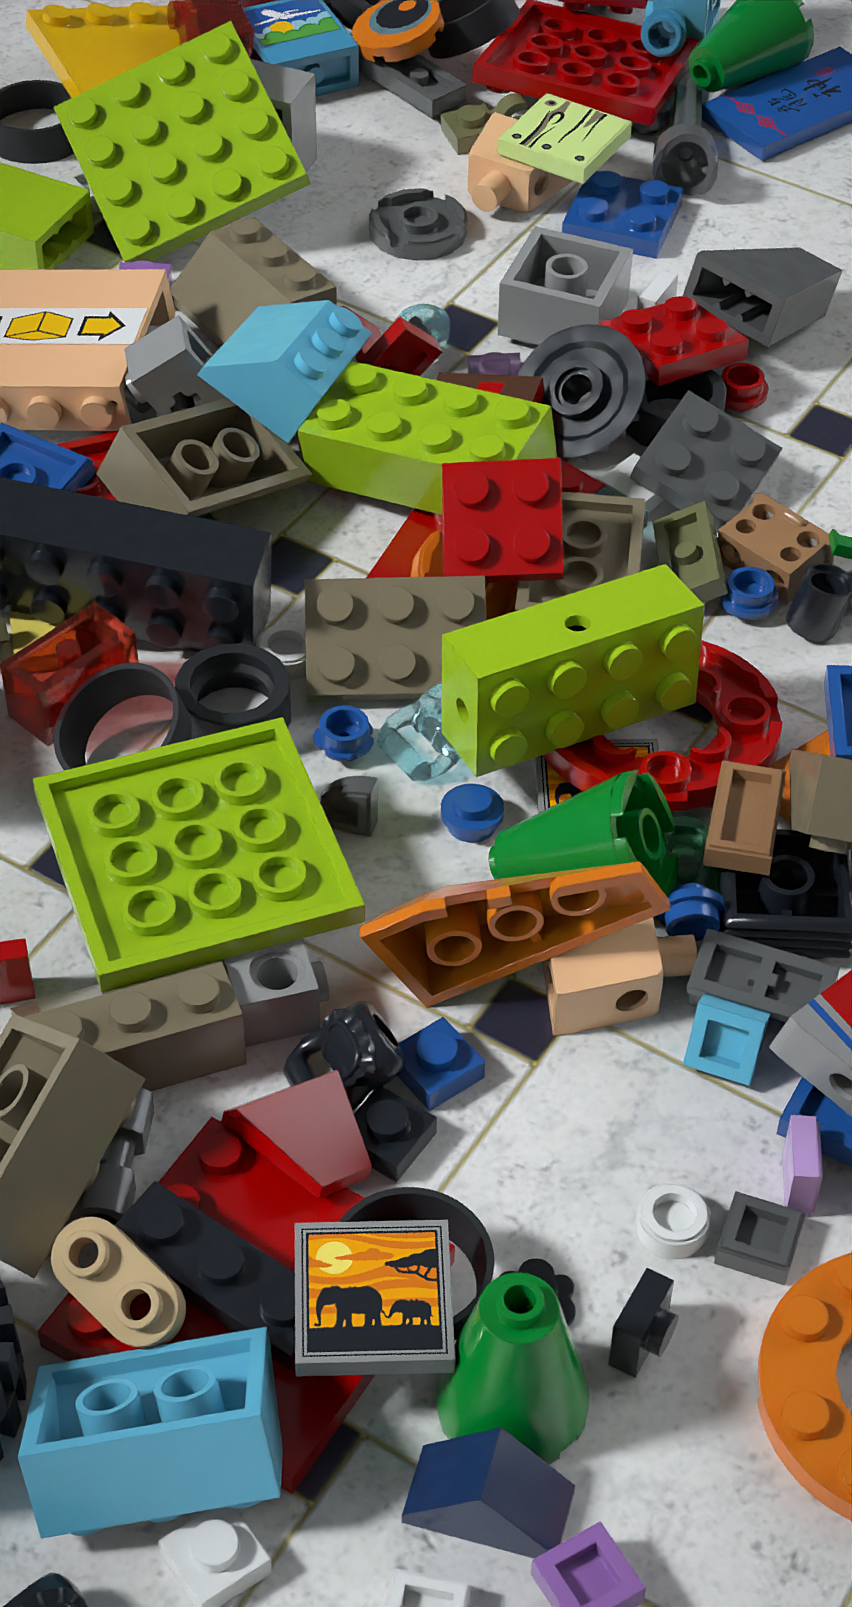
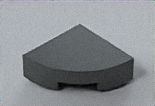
(352, 804)

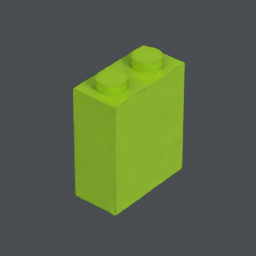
(40, 220)

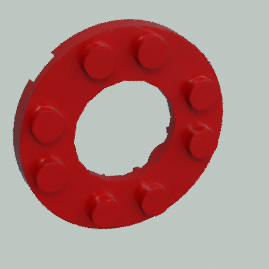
(746, 734)

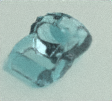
(427, 719)

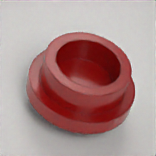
(744, 386)

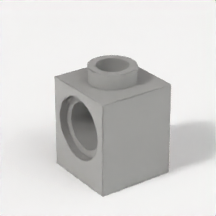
(278, 991)

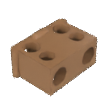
(773, 544)

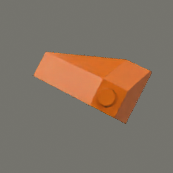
(500, 926)

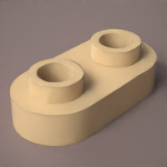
(115, 1280)

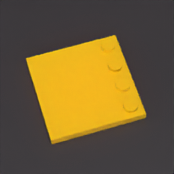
(99, 40)

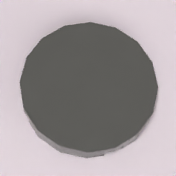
(418, 225)

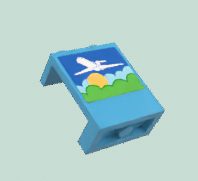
(307, 39)

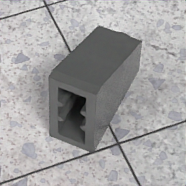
(763, 290)

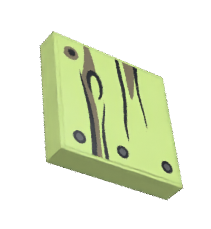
(564, 138)

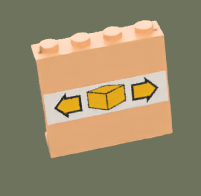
(67, 343)

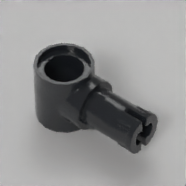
(820, 602)

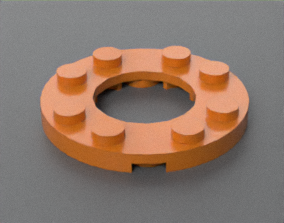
(800, 1384)

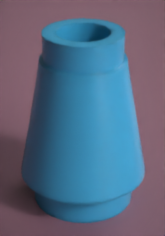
(660, 41)

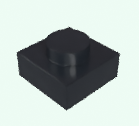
(393, 1131)
(643, 1324)

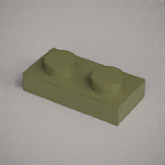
(691, 550)

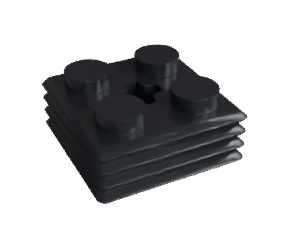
(798, 906)

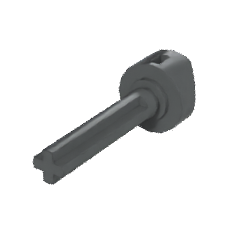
(686, 152)

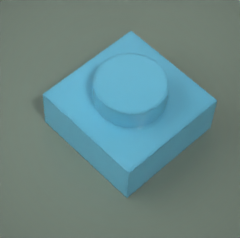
(726, 1039)

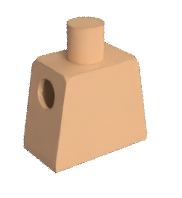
(503, 181)
(614, 977)

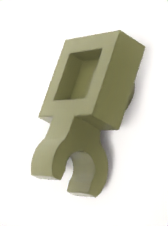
(465, 124)

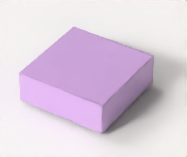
(802, 1164)

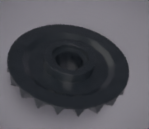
(584, 362)

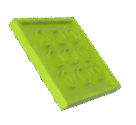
(181, 145)
(196, 853)

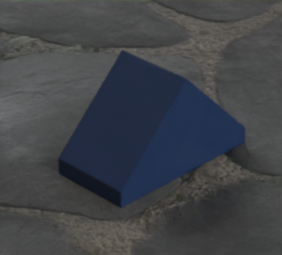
(489, 1493)

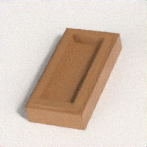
(744, 818)

